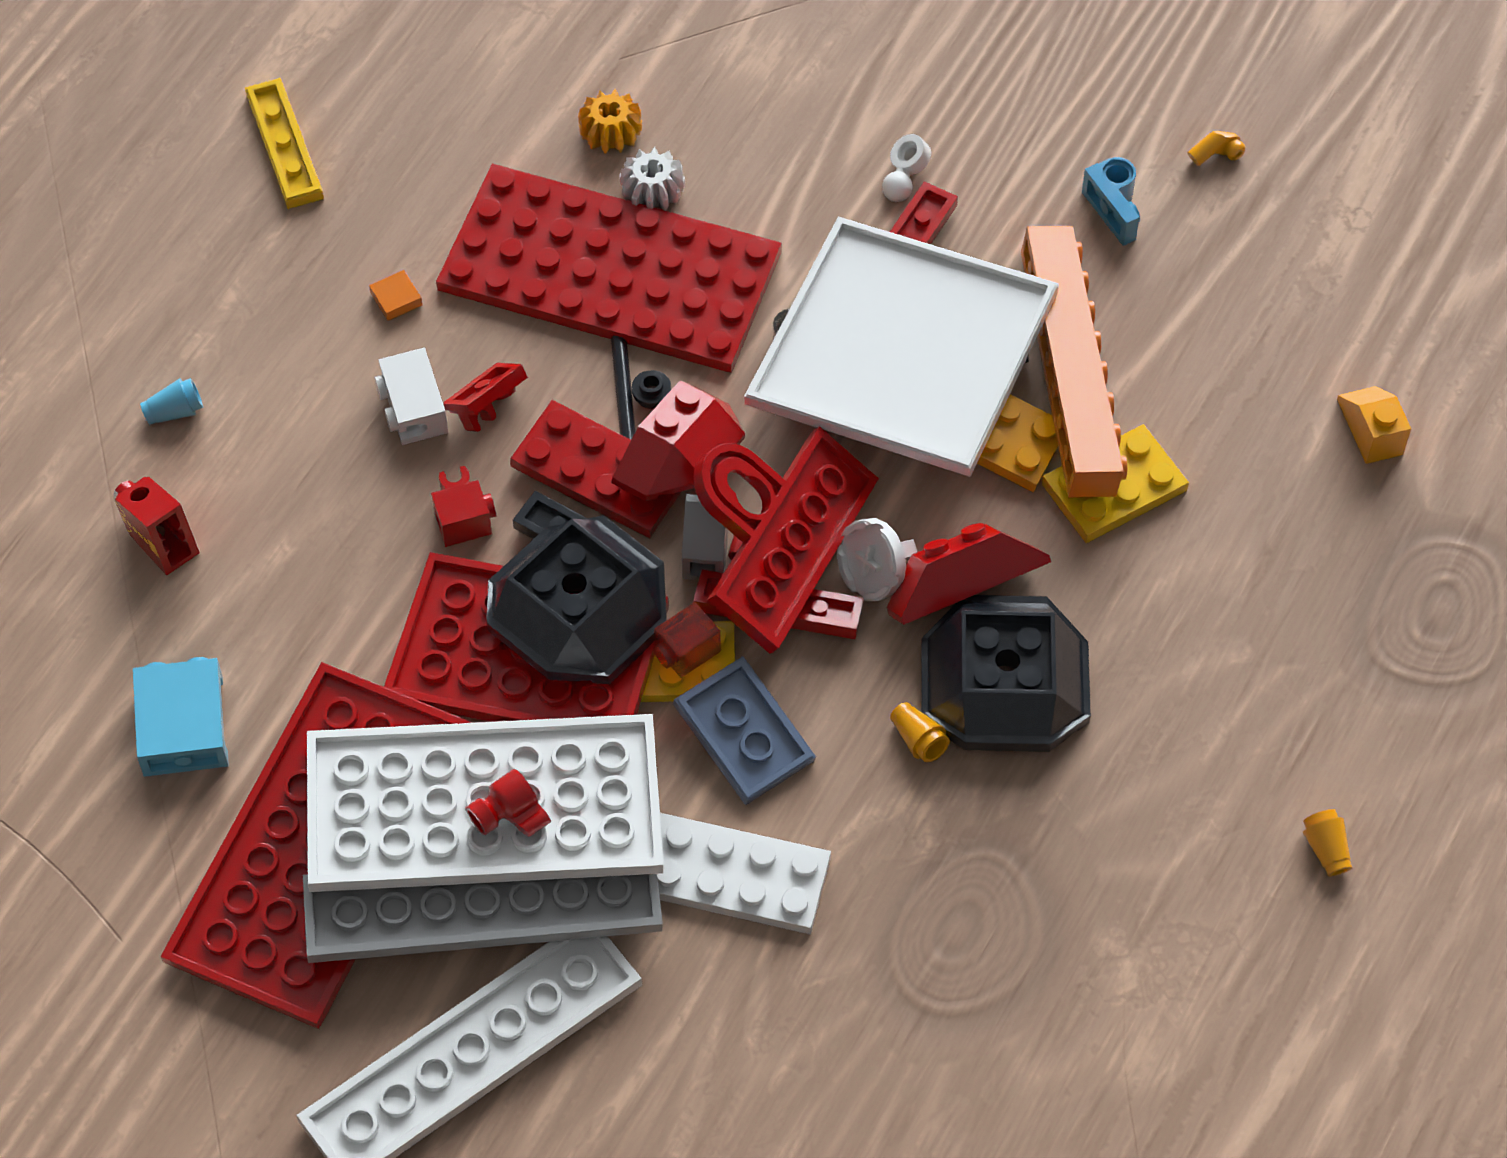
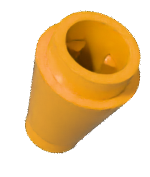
(921, 734)
(1329, 841)

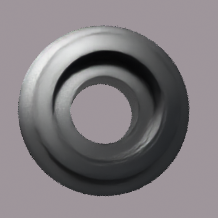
(650, 397)

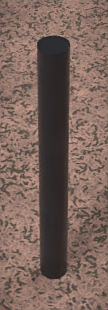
(623, 386)

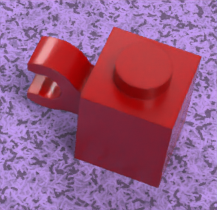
(462, 509)

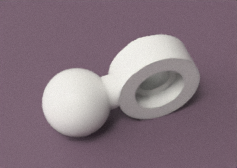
(910, 157)

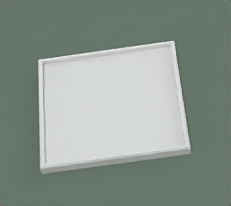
(902, 345)

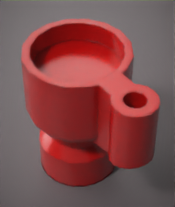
(512, 800)

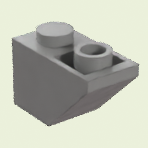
(703, 541)

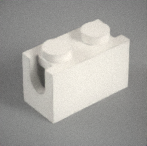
(412, 396)

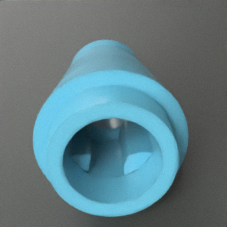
(172, 402)

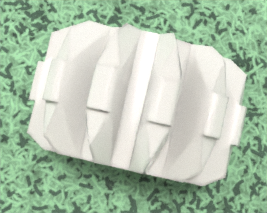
(652, 179)

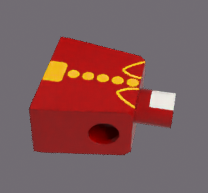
(149, 505)

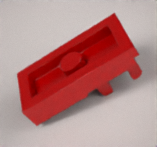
(477, 396)

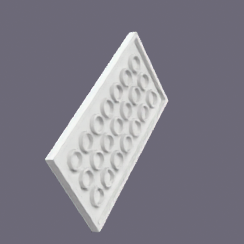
(395, 800)

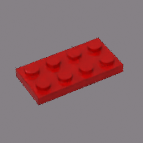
(579, 461)

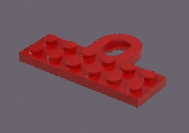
(791, 537)

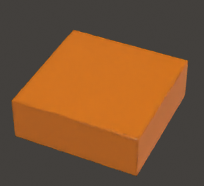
(395, 295)

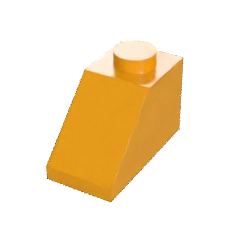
(1376, 423)

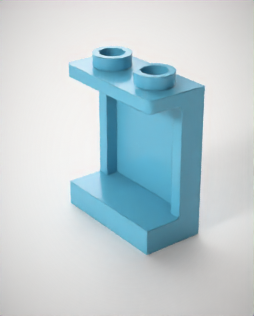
(179, 716)

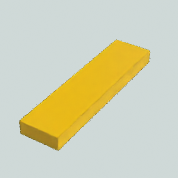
(284, 143)

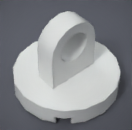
(873, 558)

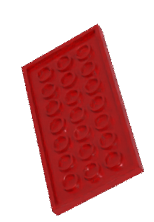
(610, 267)
(249, 908)

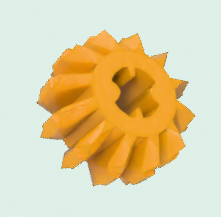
(610, 121)

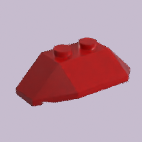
(673, 440)
(959, 569)

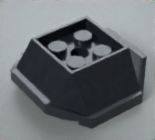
(587, 632)
(997, 708)

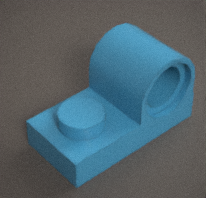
(1110, 192)

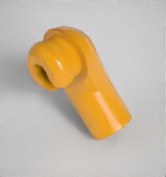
(1217, 143)

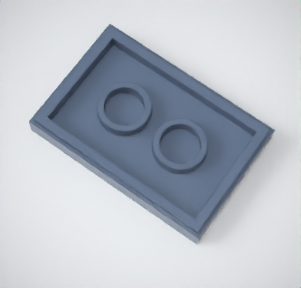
(744, 730)

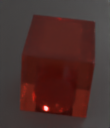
(686, 640)

